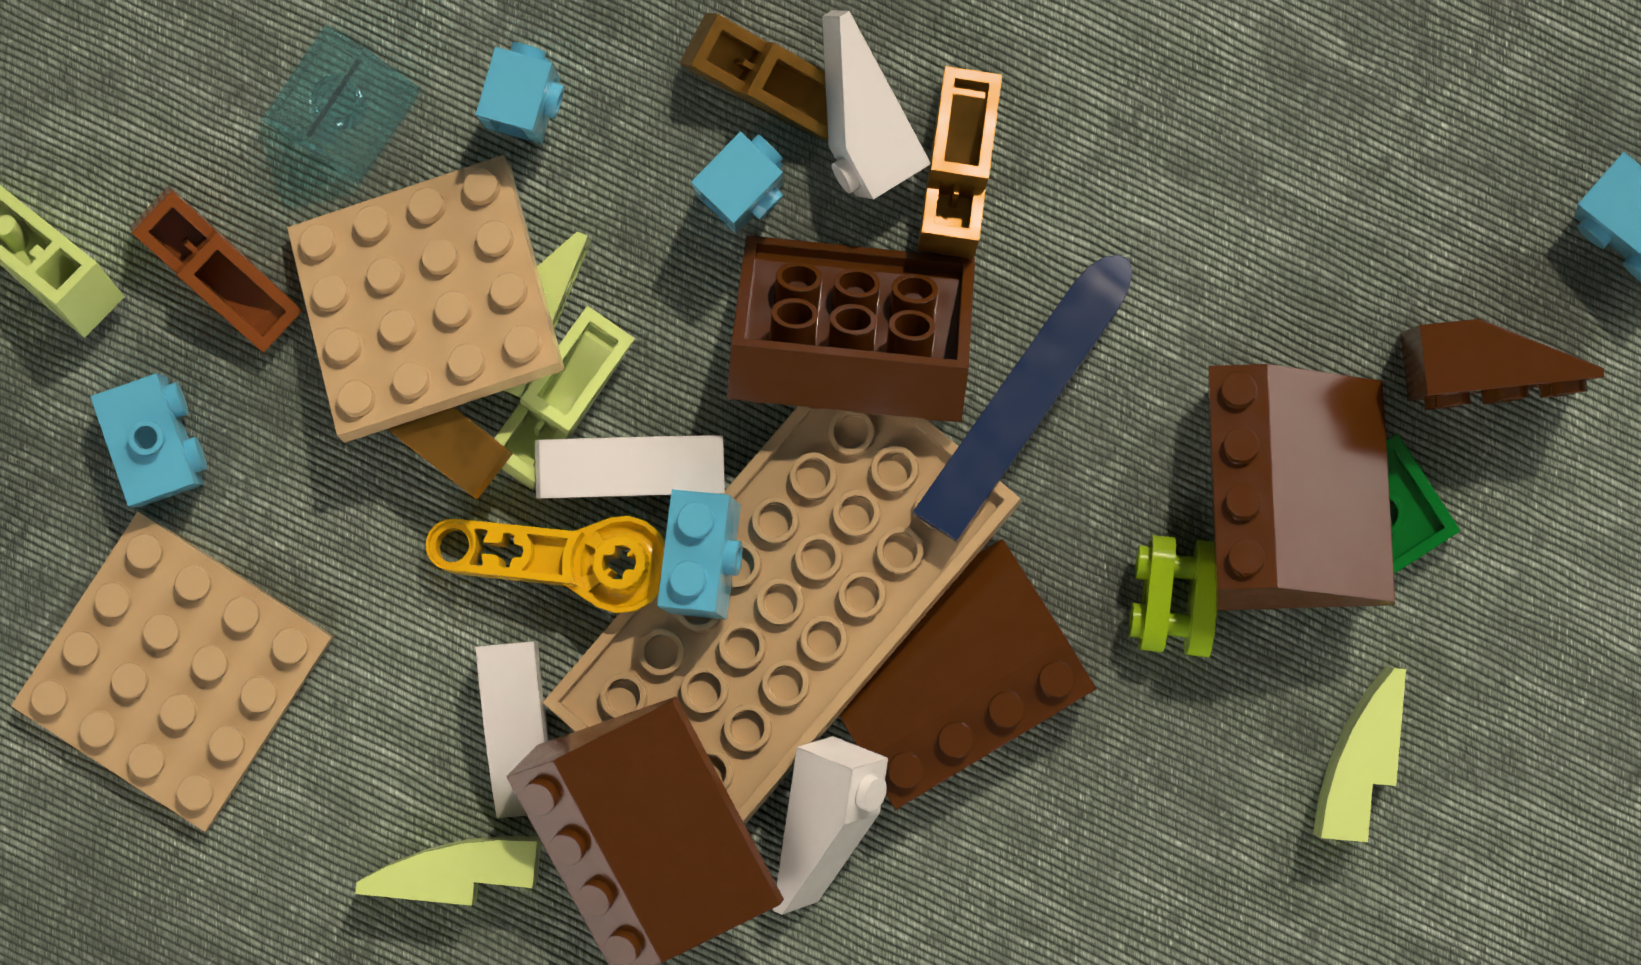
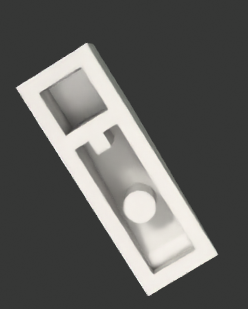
(864, 120)
(830, 809)

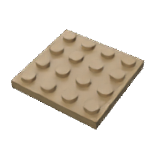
(424, 299)
(172, 671)

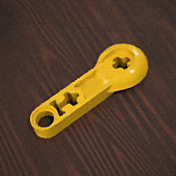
(564, 558)

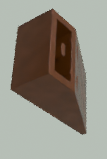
(1473, 356)

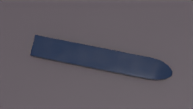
(1025, 397)

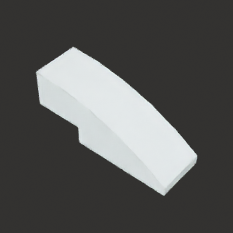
(628, 466)
(511, 714)

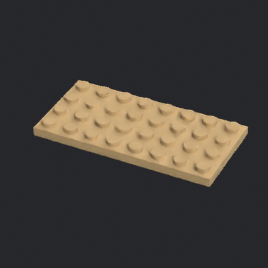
(819, 604)

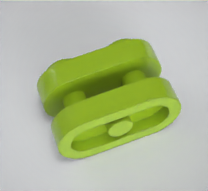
(1152, 618)

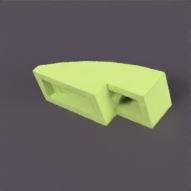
(560, 401)
(1362, 757)
(455, 869)

